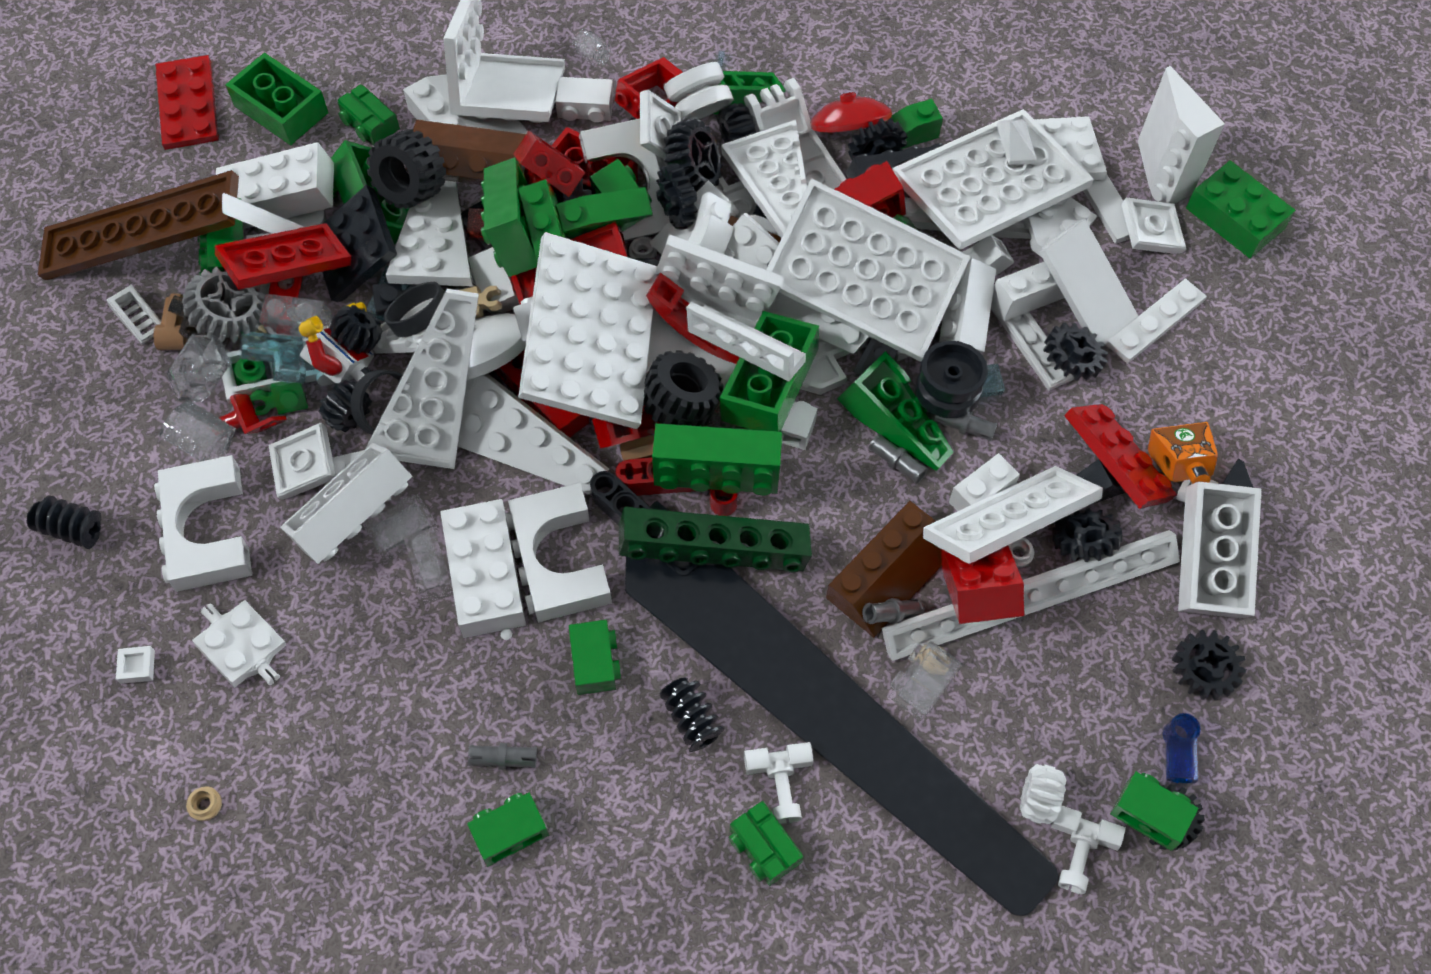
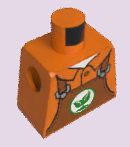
(1184, 452)

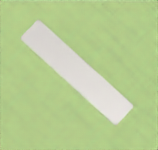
(255, 216)

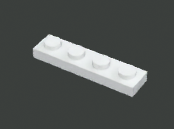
(1156, 321)

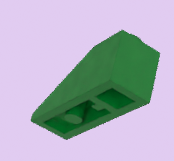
(746, 83)
(920, 122)
(598, 210)

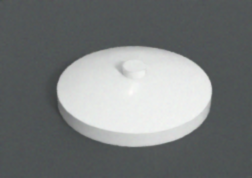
(494, 343)

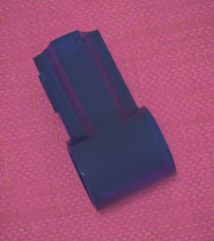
(1180, 751)

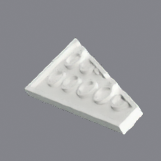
(771, 171)
(432, 243)
(756, 247)
(428, 403)
(513, 433)

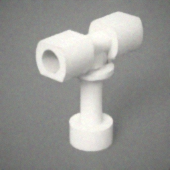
(780, 766)
(1085, 836)

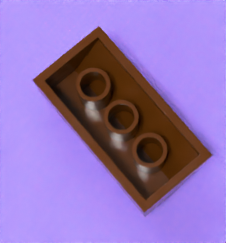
(469, 148)
(888, 567)

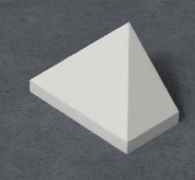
(1016, 142)

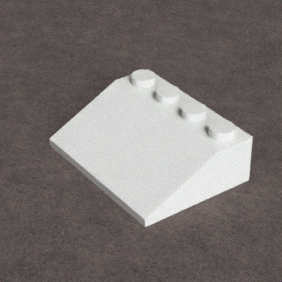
(430, 102)
(1177, 139)

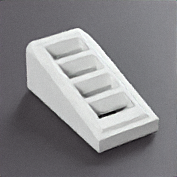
(123, 299)

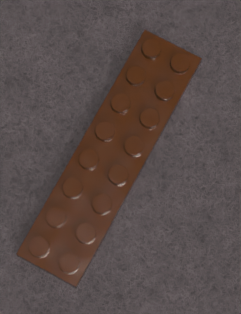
(137, 226)

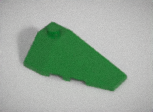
(890, 408)

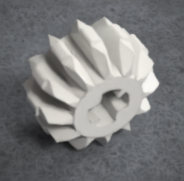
(1043, 794)

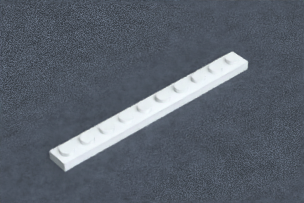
(1040, 592)

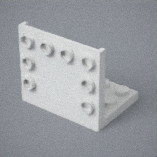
(495, 83)
(714, 281)

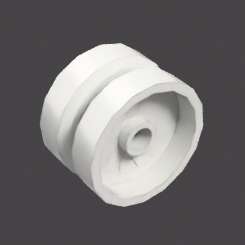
(699, 91)

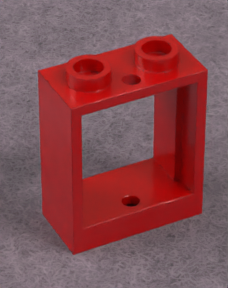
(643, 79)
(549, 163)

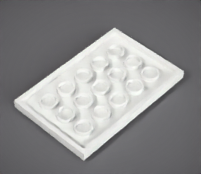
(974, 190)
(867, 269)
(588, 332)

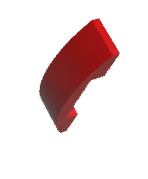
(667, 301)

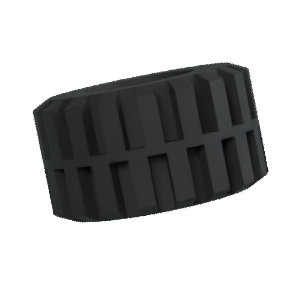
(421, 160)
(681, 389)

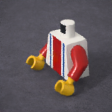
(328, 356)

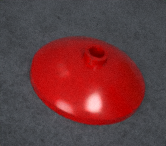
(849, 114)

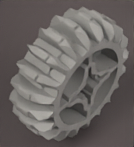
(218, 310)

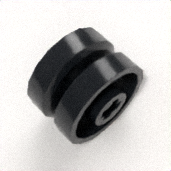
(951, 379)

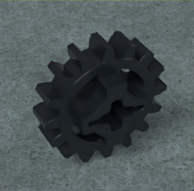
(878, 139)
(676, 195)
(1075, 351)
(1087, 535)
(1202, 675)

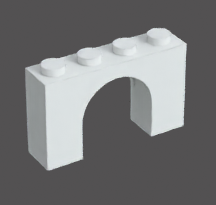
(624, 141)
(182, 491)
(553, 592)

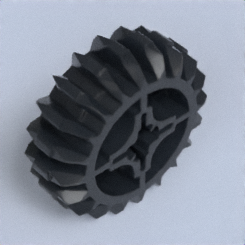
(694, 149)

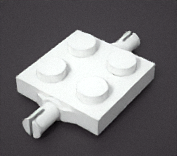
(239, 643)

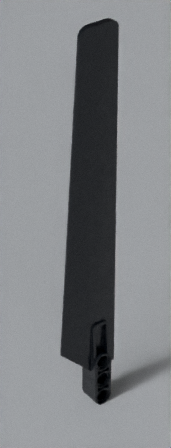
(824, 706)

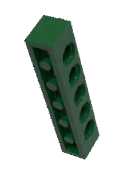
(701, 529)

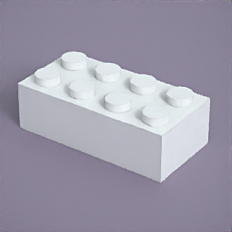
(286, 181)
(347, 502)
(1220, 550)
(482, 568)

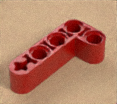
(642, 486)

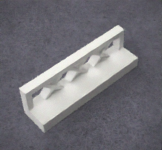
(744, 341)

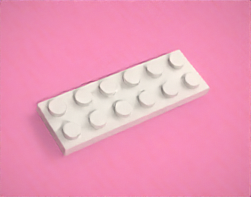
(1011, 514)

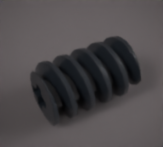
(65, 521)
(690, 713)

